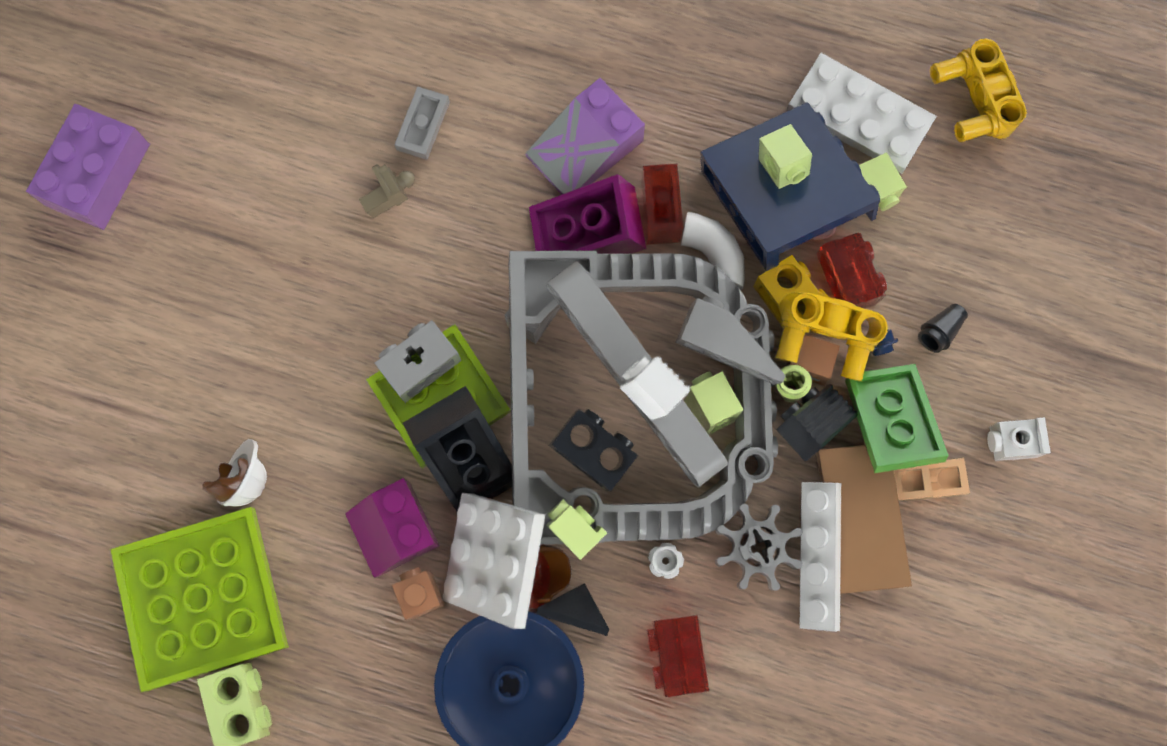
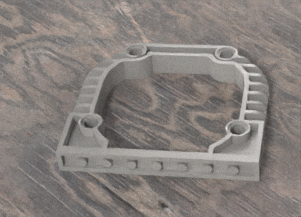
(676, 273)

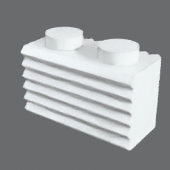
(653, 387)

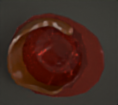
(550, 576)

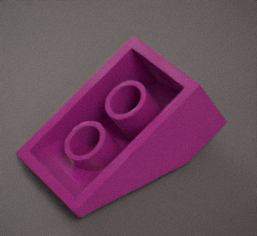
(590, 218)

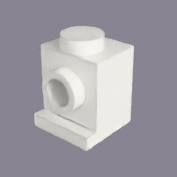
(1032, 438)

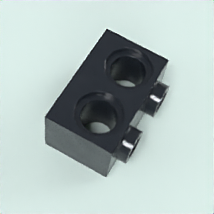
(588, 457)

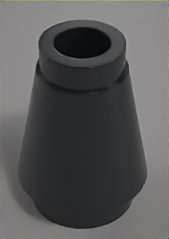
(942, 329)

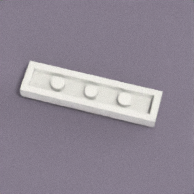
(820, 556)

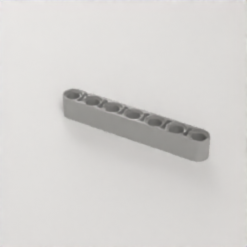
(618, 351)

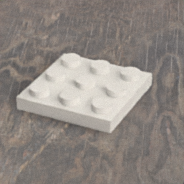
(493, 559)

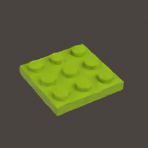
(466, 373)

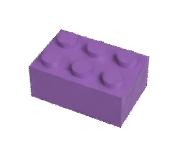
(88, 166)

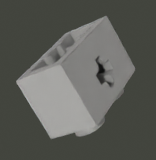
(404, 374)

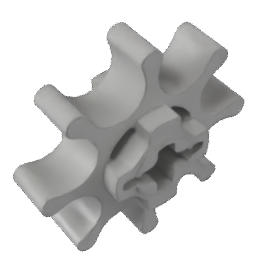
(774, 541)

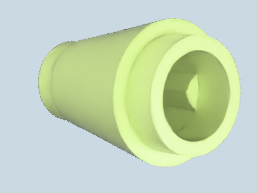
(797, 377)

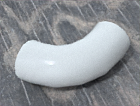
(716, 244)

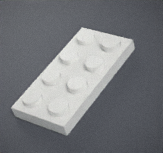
(863, 112)

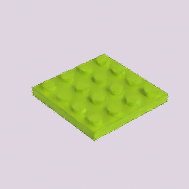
(198, 599)

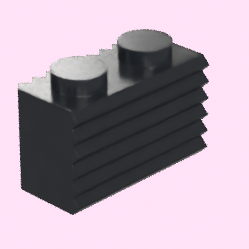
(816, 422)

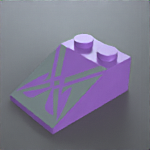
(586, 139)

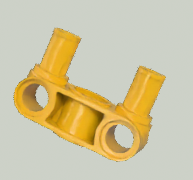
(990, 88)
(832, 319)

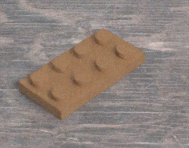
(870, 522)

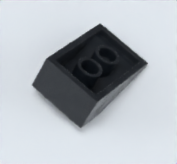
(460, 448)

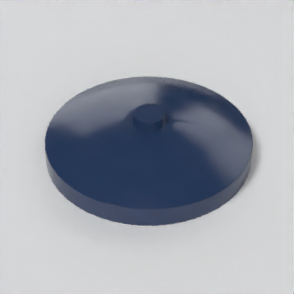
(509, 684)

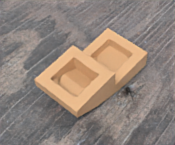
(932, 480)

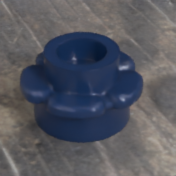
(886, 344)

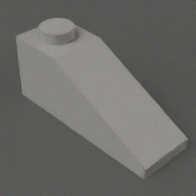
(723, 338)

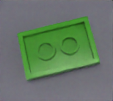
(896, 419)

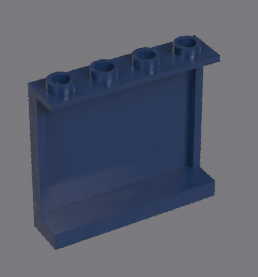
(788, 216)

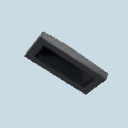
(576, 609)

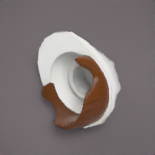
(239, 480)

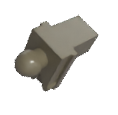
(390, 191)

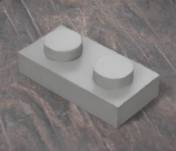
(422, 123)

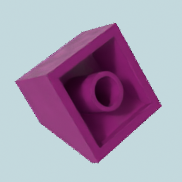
(391, 527)

